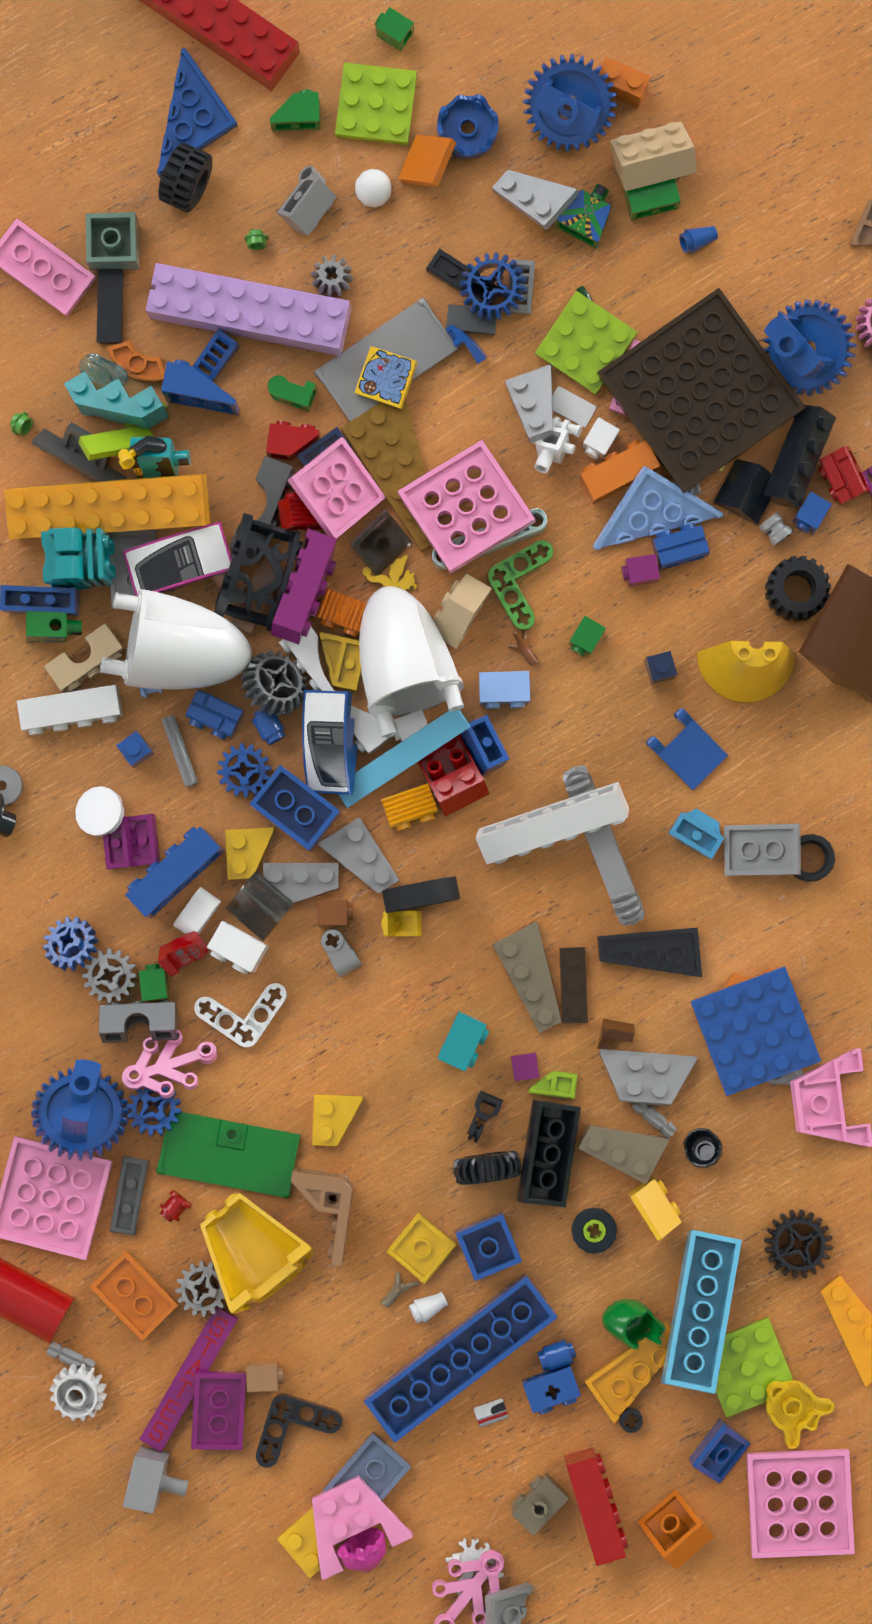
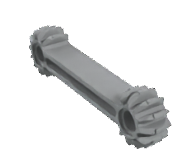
(607, 855)

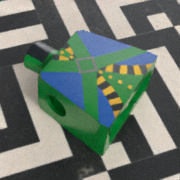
(586, 216)
(39, 625)

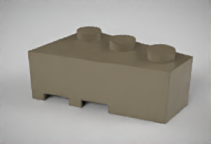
(624, 1150)

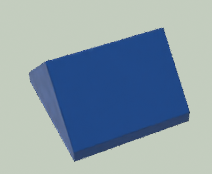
(719, 1451)

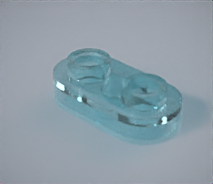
(104, 372)

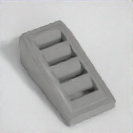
(526, 266)

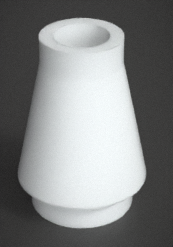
(427, 1307)

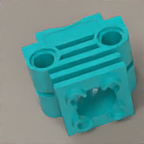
(77, 558)

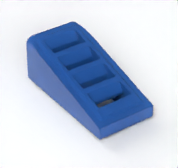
(207, 352)

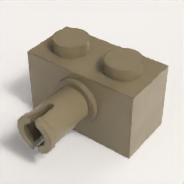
(539, 1503)

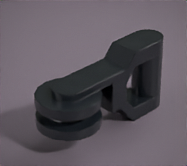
(474, 1130)

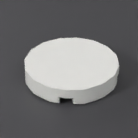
(99, 811)

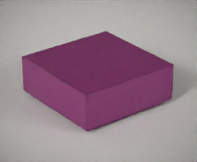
(525, 1066)

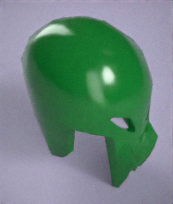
(629, 1320)

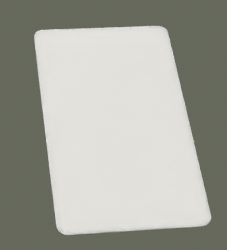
(572, 406)

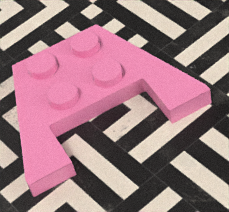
(820, 1102)
(346, 1512)

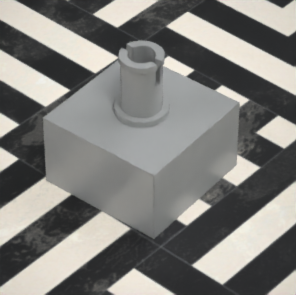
(150, 1479)

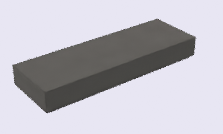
(129, 1195)

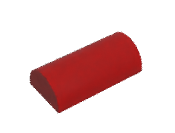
(31, 1302)

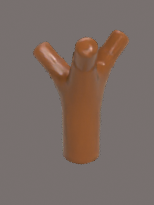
(523, 647)

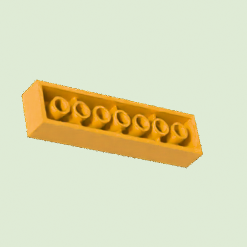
(108, 505)

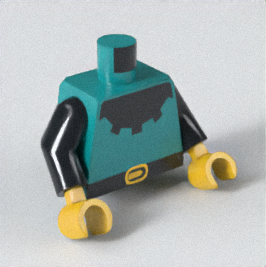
(153, 457)

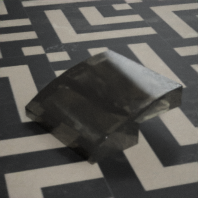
(259, 905)

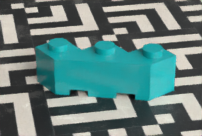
(114, 403)

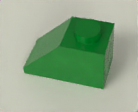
(298, 112)

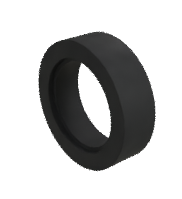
(420, 894)

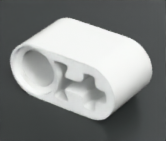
(197, 912)

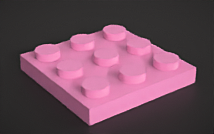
(336, 488)

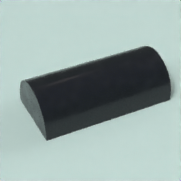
(548, 1153)

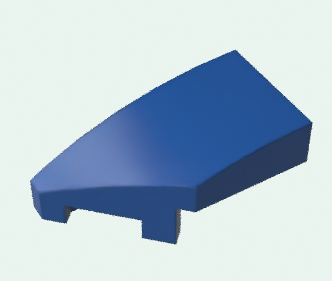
(460, 337)

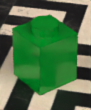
(394, 28)
(586, 637)
(154, 983)

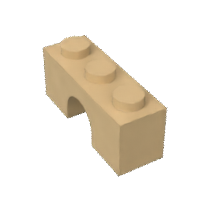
(69, 674)

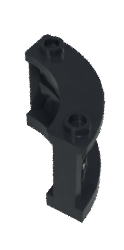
(244, 540)

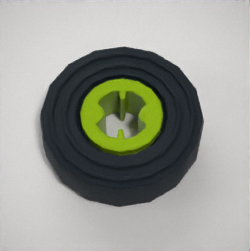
(605, 1224)

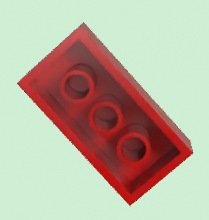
(596, 1511)

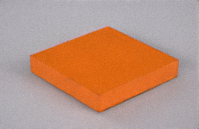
(427, 160)

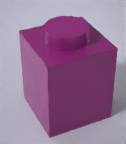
(641, 570)

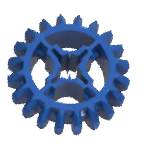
(497, 275)

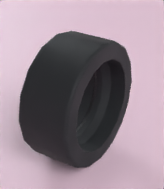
(829, 858)

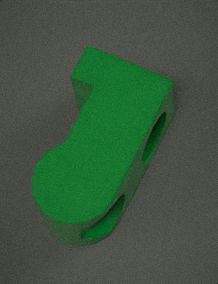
(291, 393)

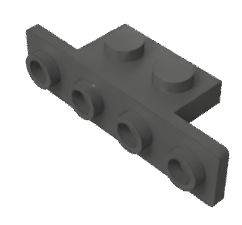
(71, 453)

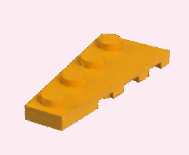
(853, 1324)
(627, 1374)

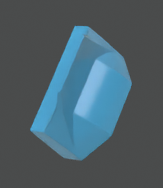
(697, 832)

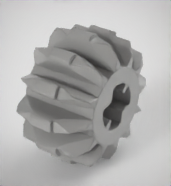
(342, 276)

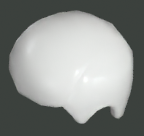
(373, 188)

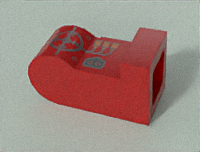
(182, 952)

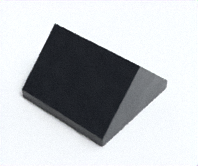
(744, 491)

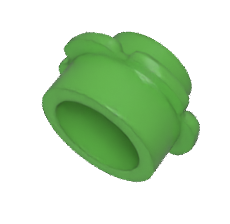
(256, 240)
(21, 424)

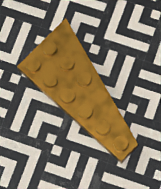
(391, 455)

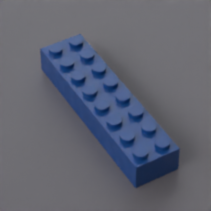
(460, 1357)

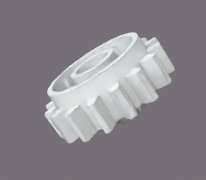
(86, 1383)

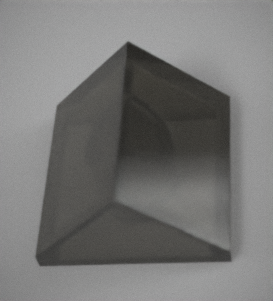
(380, 543)

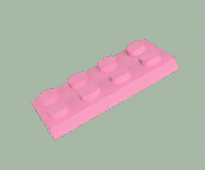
(43, 268)

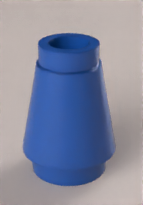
(697, 238)

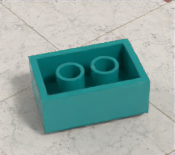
(462, 1041)

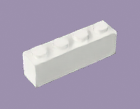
(70, 708)

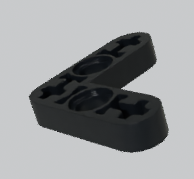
(292, 1415)

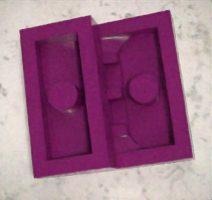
(132, 843)

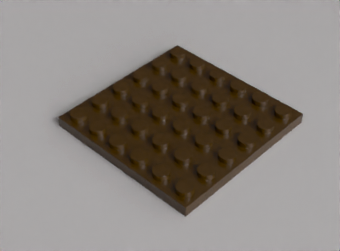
(701, 390)

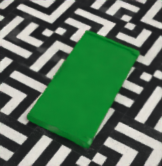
(229, 1154)

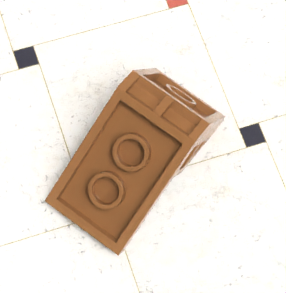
(317, 1188)

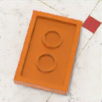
(134, 1295)

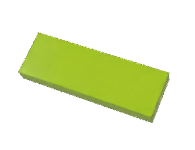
(110, 443)

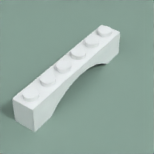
(307, 655)

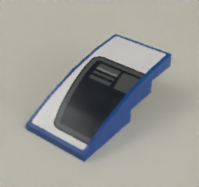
(328, 742)

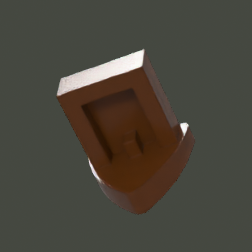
(615, 1030)

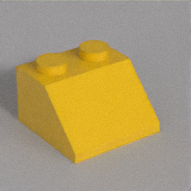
(655, 1208)

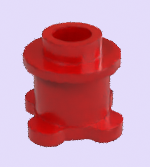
(174, 1206)

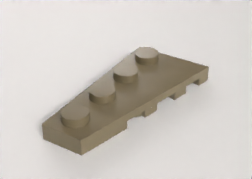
(528, 970)

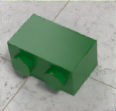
(652, 199)

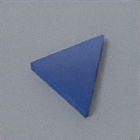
(194, 113)

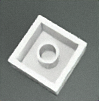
(237, 947)

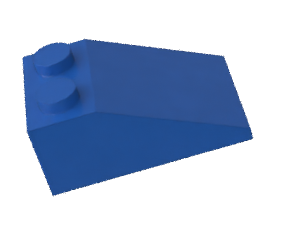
(191, 388)

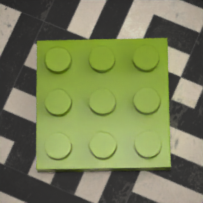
(376, 103)
(585, 341)
(748, 1366)

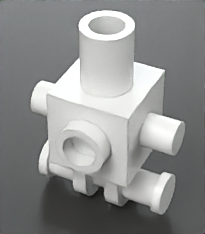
(554, 447)

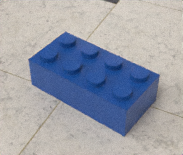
(174, 872)

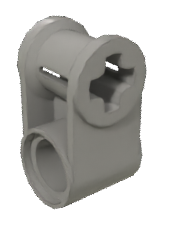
(343, 956)

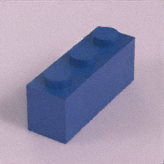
(42, 599)

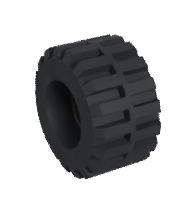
(185, 177)
(808, 570)

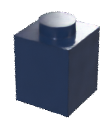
(660, 667)

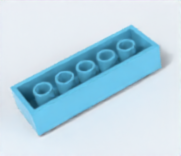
(701, 1311)

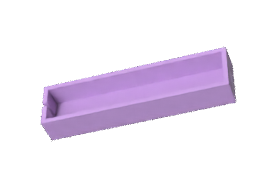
(248, 309)

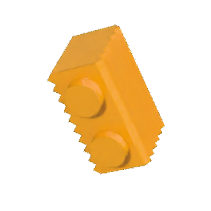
(409, 807)

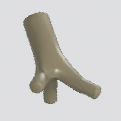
(397, 1289)

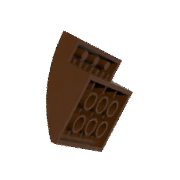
(843, 634)

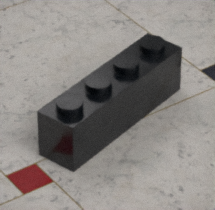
(799, 456)

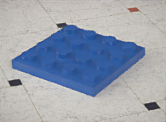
(755, 1031)

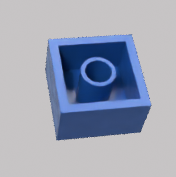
(488, 1246)

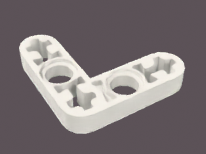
(249, 1022)

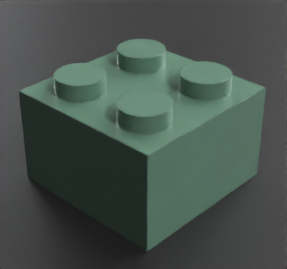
(112, 241)

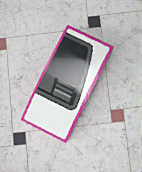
(178, 559)

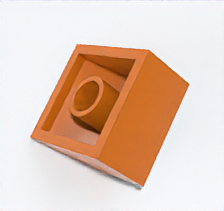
(675, 1529)

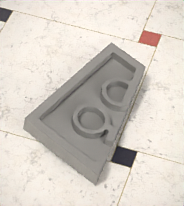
(533, 401)

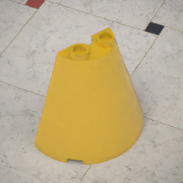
(745, 672)
(251, 1252)

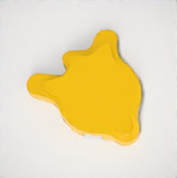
(795, 1407)

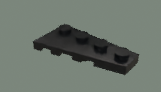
(663, 950)

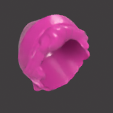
(363, 1550)

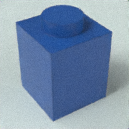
(811, 513)
(135, 749)

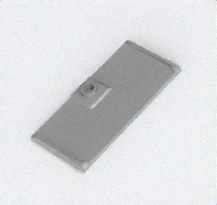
(410, 334)

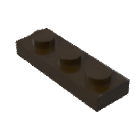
(573, 985)

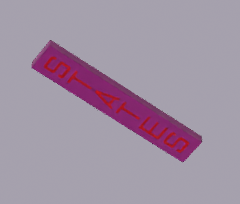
(182, 1388)

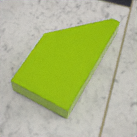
(556, 1084)

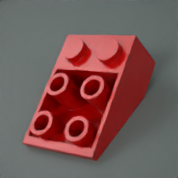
(453, 776)

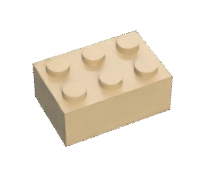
(653, 155)

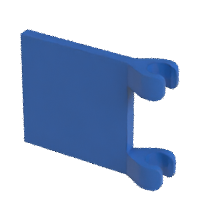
(690, 753)

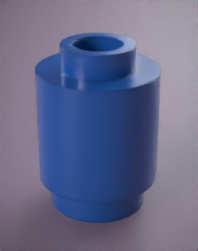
(268, 727)
(556, 1355)

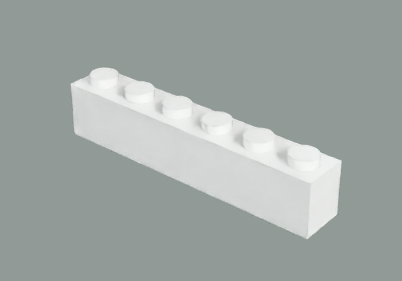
(553, 823)

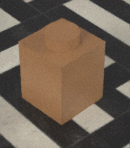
(264, 1376)

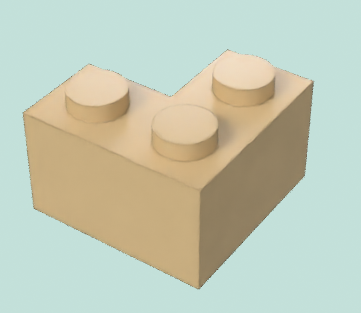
(460, 609)

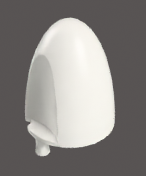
(177, 644)
(404, 659)

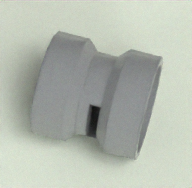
(775, 529)

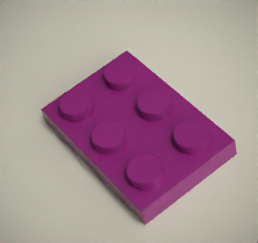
(218, 1410)

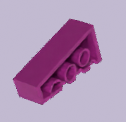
(304, 587)

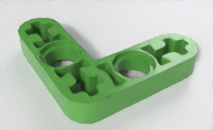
(512, 575)

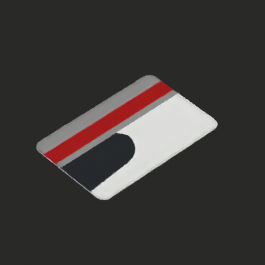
(491, 1412)

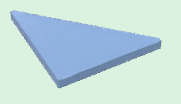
(653, 507)

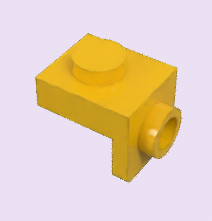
(402, 923)

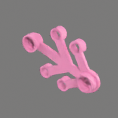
(166, 1066)
(470, 1587)

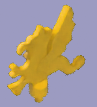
(394, 574)

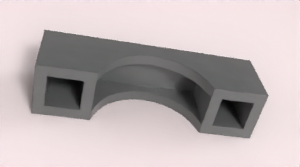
(273, 479)

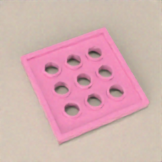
(475, 542)
(839, 1513)

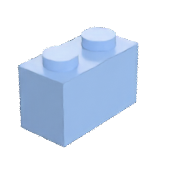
(504, 688)

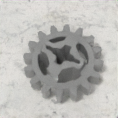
(105, 964)
(199, 1300)

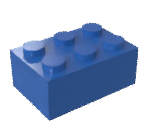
(295, 808)

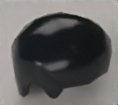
(702, 1148)

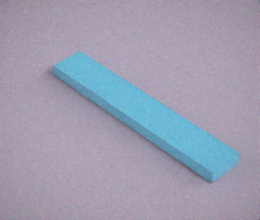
(406, 754)

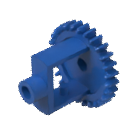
(553, 93)
(791, 349)
(80, 1111)

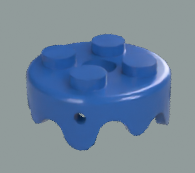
(473, 111)

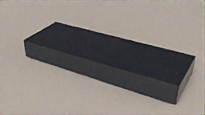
(450, 272)
(110, 306)

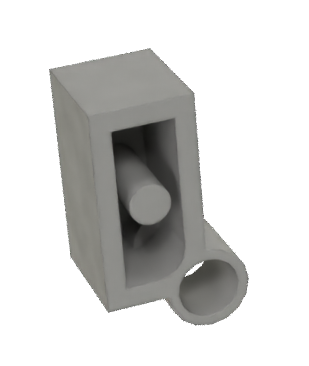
(307, 202)

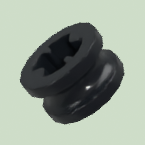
(638, 1423)

